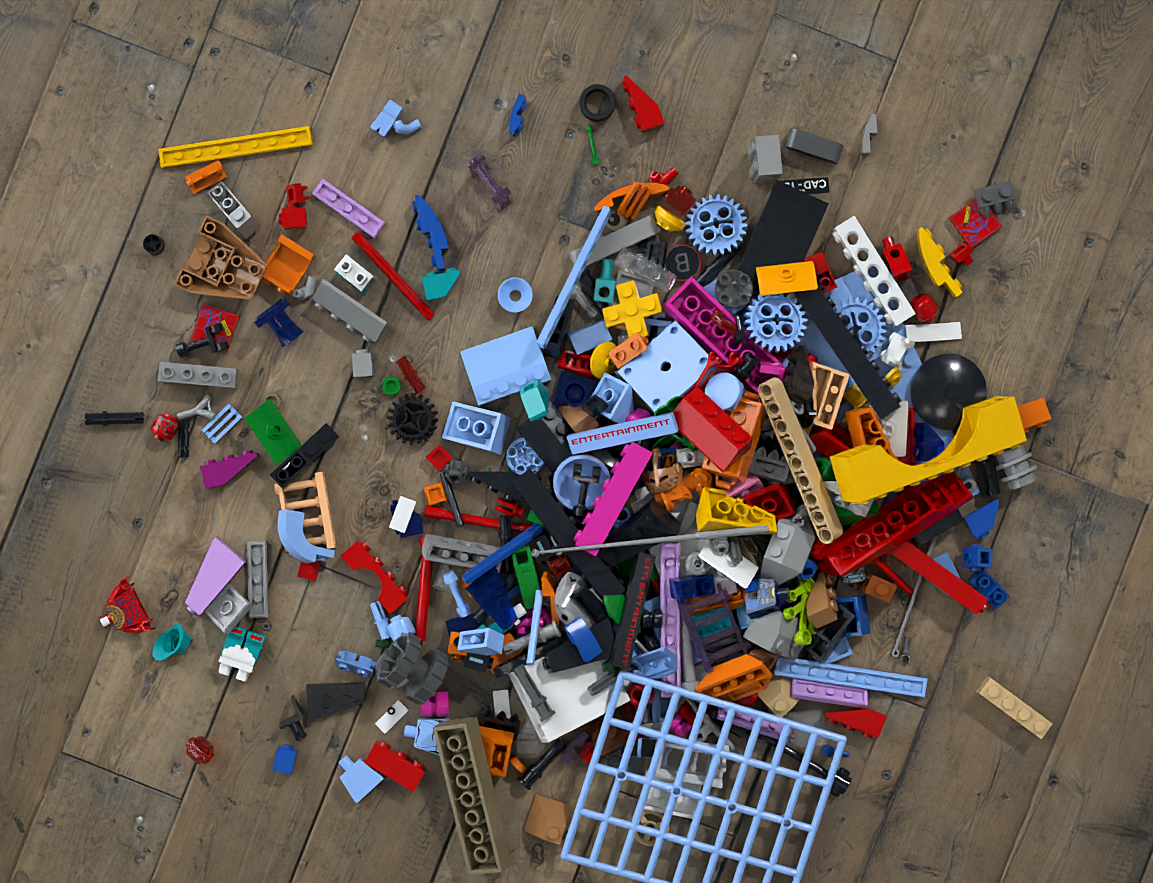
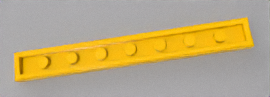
(235, 147)

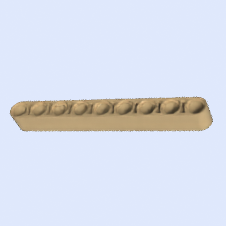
(800, 460)

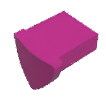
(772, 368)

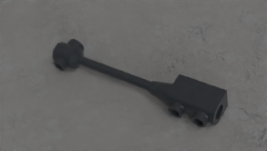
(841, 780)

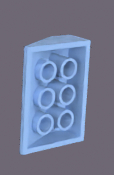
(505, 365)

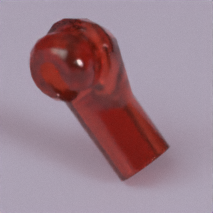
(722, 323)

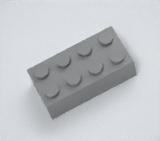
(765, 159)

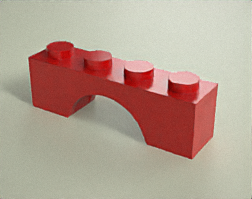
(391, 594)

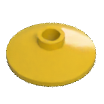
(601, 360)

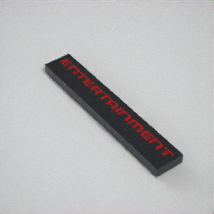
(632, 611)

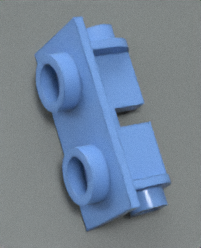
(361, 667)

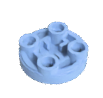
(724, 391)
(522, 457)

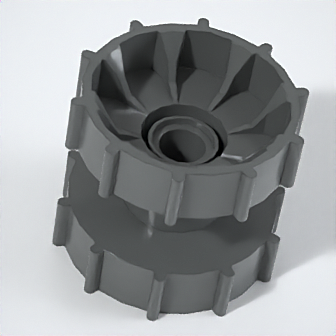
(403, 662)

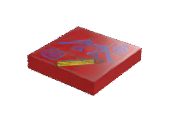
(973, 225)
(211, 315)

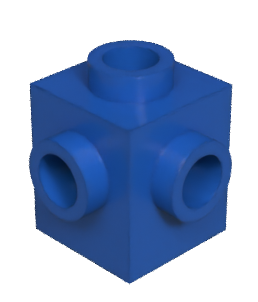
(977, 558)

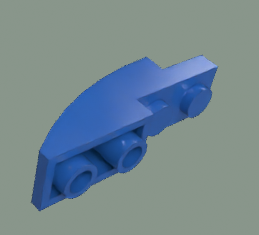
(430, 225)

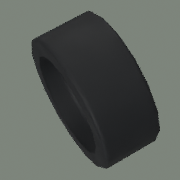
(597, 88)

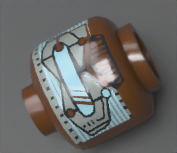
(855, 577)

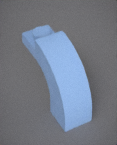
(293, 539)

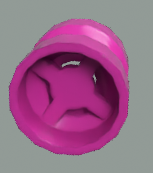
(679, 726)

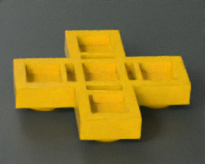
(632, 309)

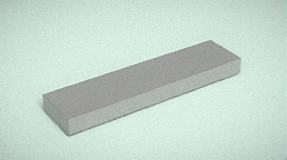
(257, 579)

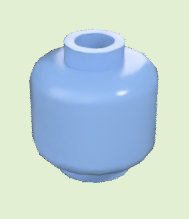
(400, 625)

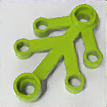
(804, 588)

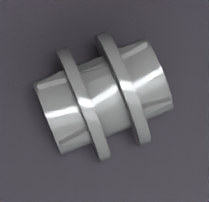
(1020, 473)

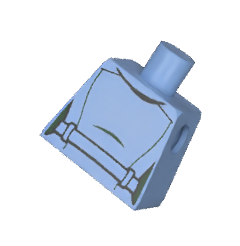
(424, 734)

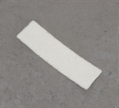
(934, 332)

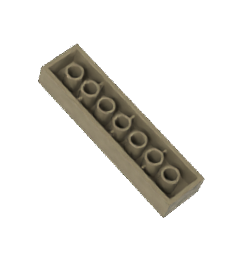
(472, 795)

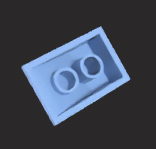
(476, 427)

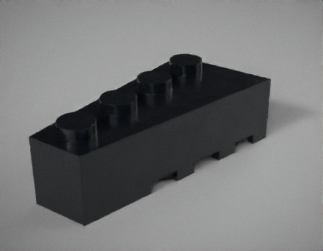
(646, 523)

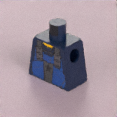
(764, 597)

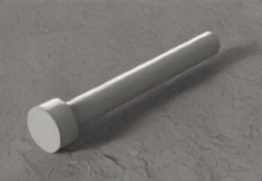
(687, 657)

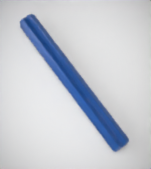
(502, 553)

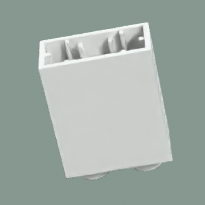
(568, 696)

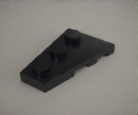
(333, 697)

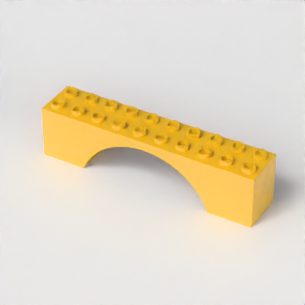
(983, 430)

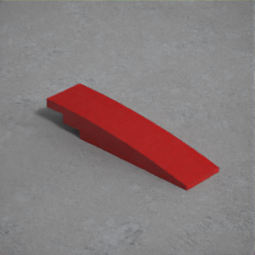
(898, 522)

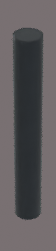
(452, 500)

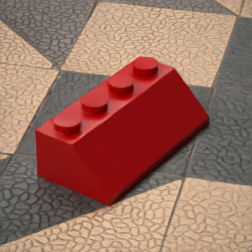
(711, 429)

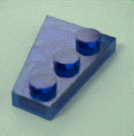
(493, 598)

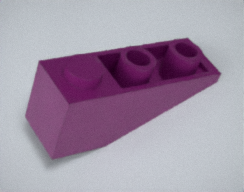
(222, 472)

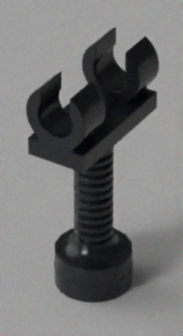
(183, 349)
(580, 509)

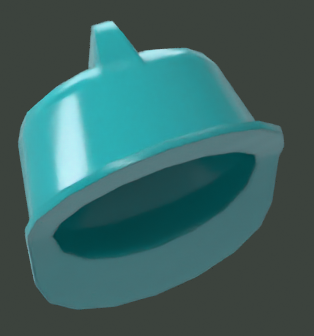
(171, 642)

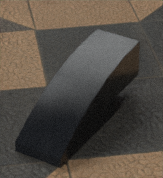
(831, 634)

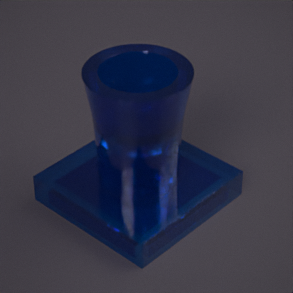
(280, 322)
(570, 382)

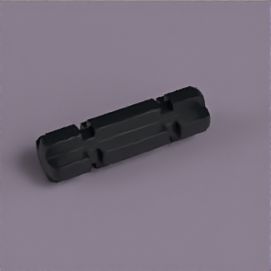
(183, 439)

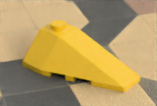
(722, 512)

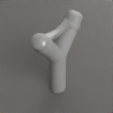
(199, 410)

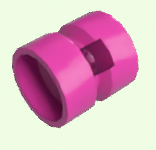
(436, 704)

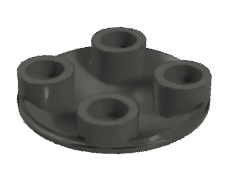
(733, 289)

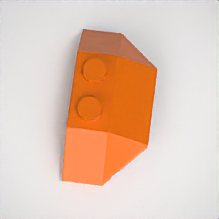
(735, 679)

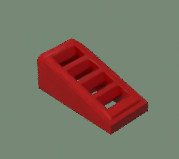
(585, 372)

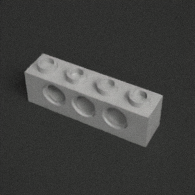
(198, 375)
(456, 551)

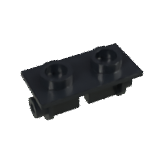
(987, 477)

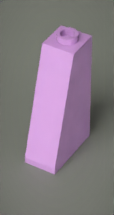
(215, 573)

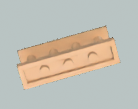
(320, 501)

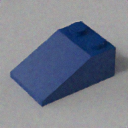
(858, 607)

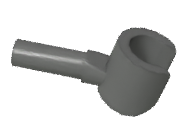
(905, 651)

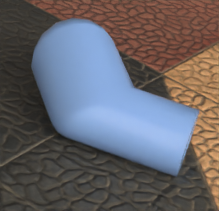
(407, 129)

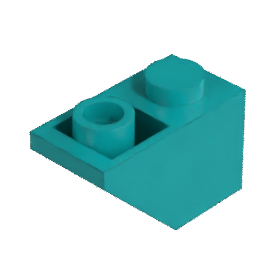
(439, 285)

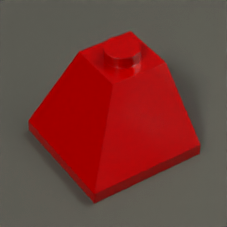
(773, 499)

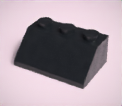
(548, 437)

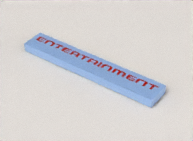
(622, 433)

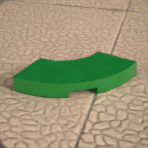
(614, 607)

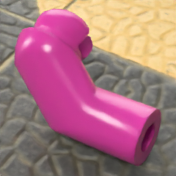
(547, 619)
(524, 625)

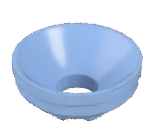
(515, 284)

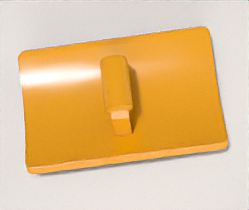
(786, 278)

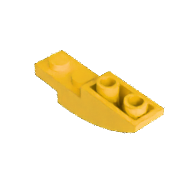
(931, 256)

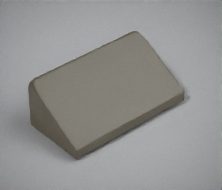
(750, 551)

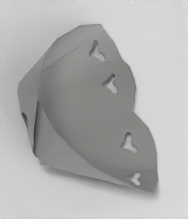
(566, 604)

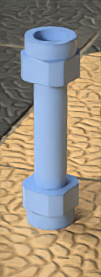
(450, 578)

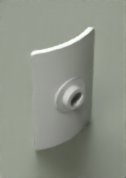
(895, 429)
(739, 573)

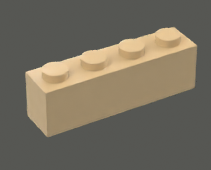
(1014, 707)

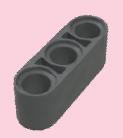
(814, 146)

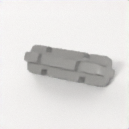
(585, 302)

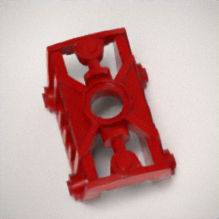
(831, 441)

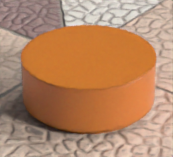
(518, 763)

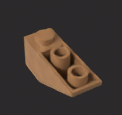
(821, 601)

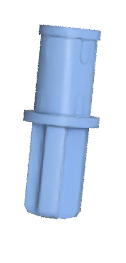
(380, 619)

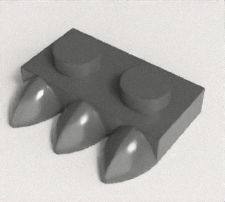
(994, 197)
(769, 466)

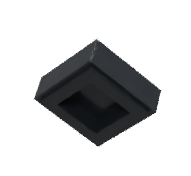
(594, 406)

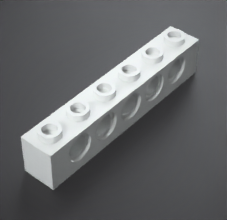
(883, 276)

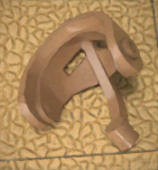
(674, 473)

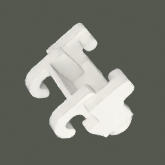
(896, 350)

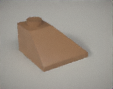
(547, 819)

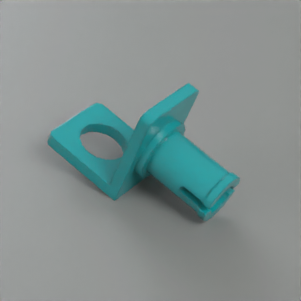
(605, 280)

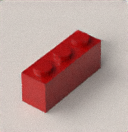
(395, 765)

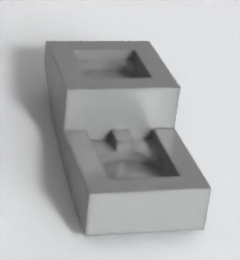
(869, 130)

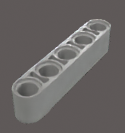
(621, 238)

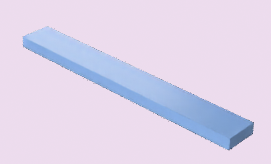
(574, 277)
(851, 676)

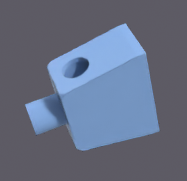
(359, 777)

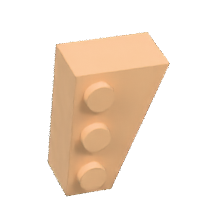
(826, 394)

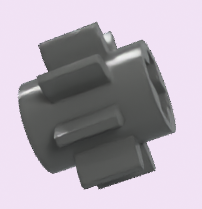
(456, 472)

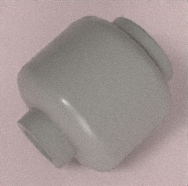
(691, 567)

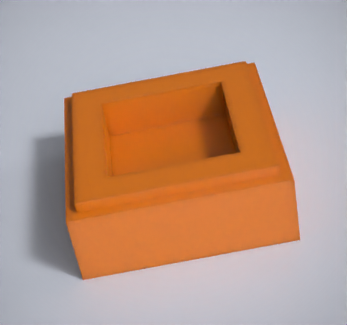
(435, 494)

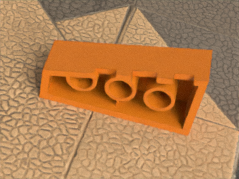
(866, 429)

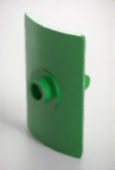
(273, 431)

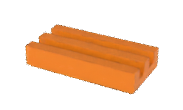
(637, 201)

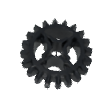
(398, 428)

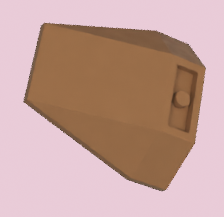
(221, 264)

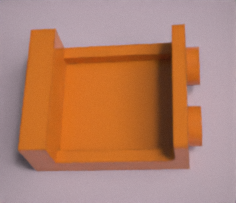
(287, 265)

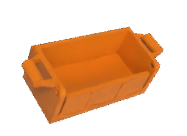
(749, 415)

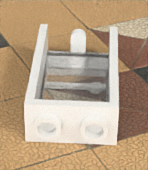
(697, 767)

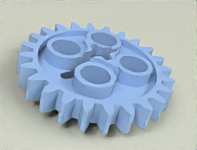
(720, 241)
(872, 324)
(777, 338)

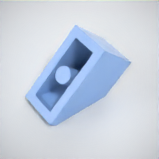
(481, 642)

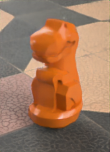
(695, 480)

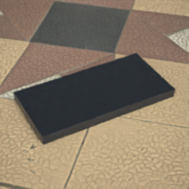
(782, 231)

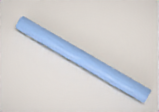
(534, 627)

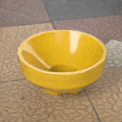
(668, 220)

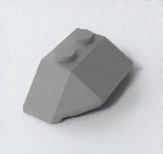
(787, 550)
(775, 634)

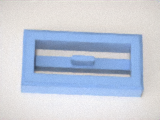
(218, 416)

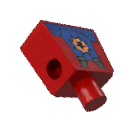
(900, 266)

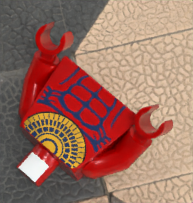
(126, 610)

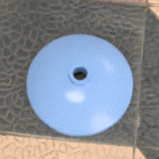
(568, 490)

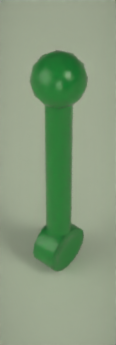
(595, 160)

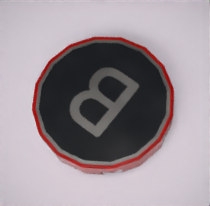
(683, 262)

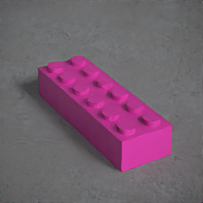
(614, 497)

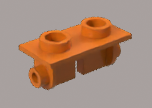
(205, 177)
(628, 350)

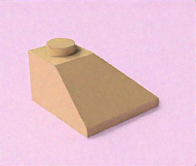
(778, 695)

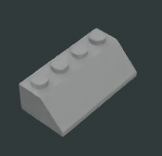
(350, 311)

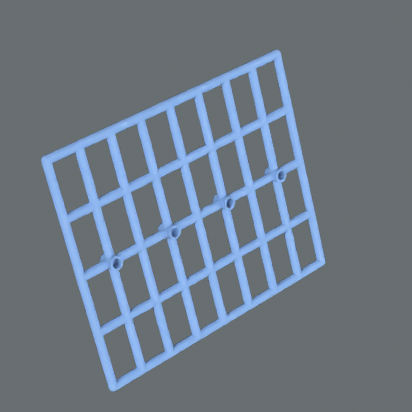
(703, 797)

